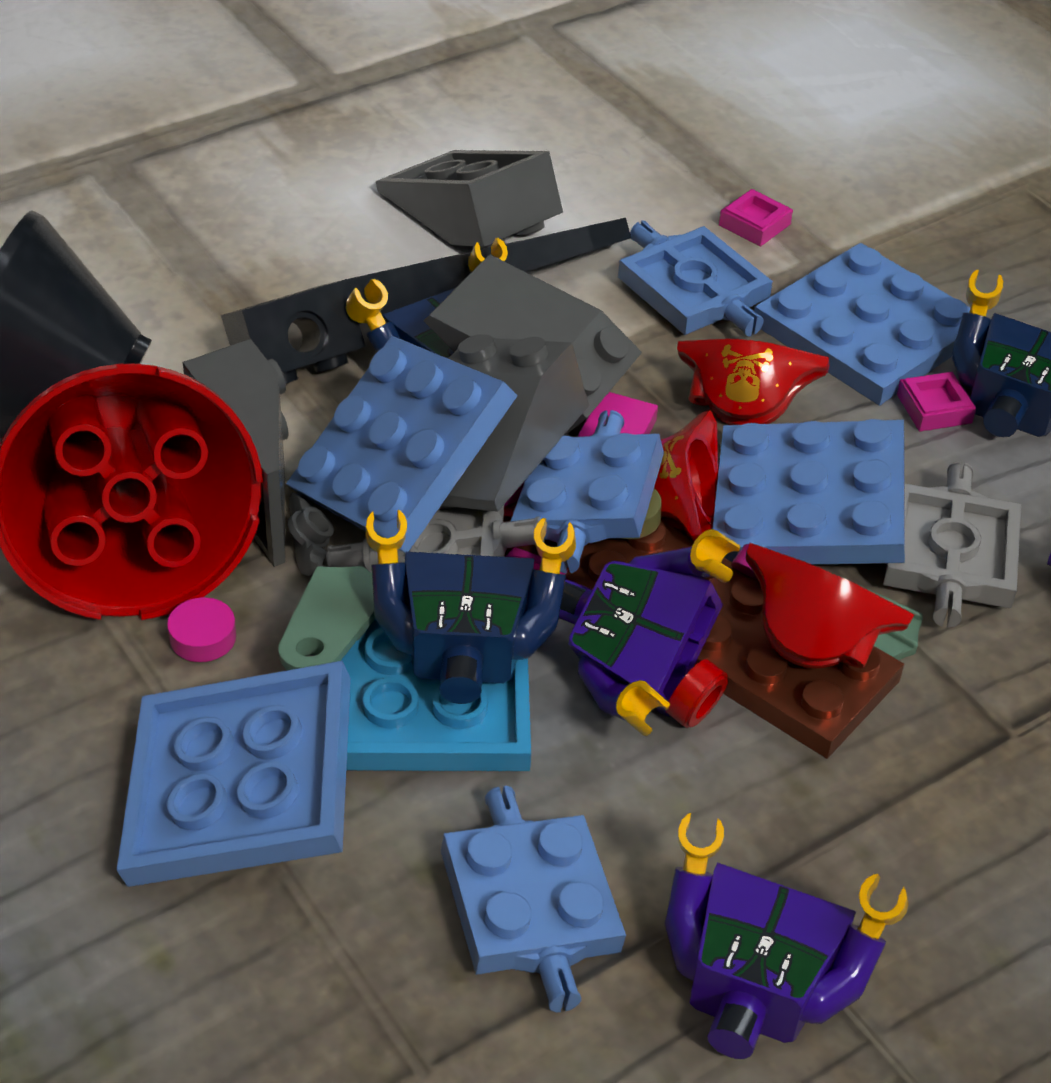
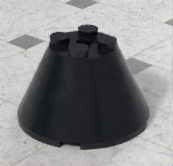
(53, 317)

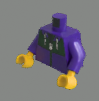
(645, 625)
(766, 952)

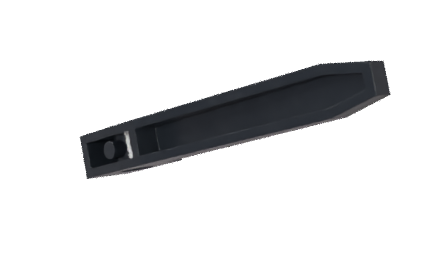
(330, 331)

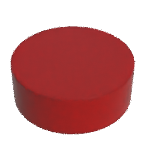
(697, 693)

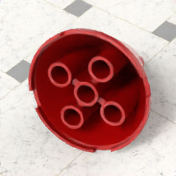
(127, 491)

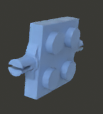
(694, 279)
(594, 484)
(532, 896)

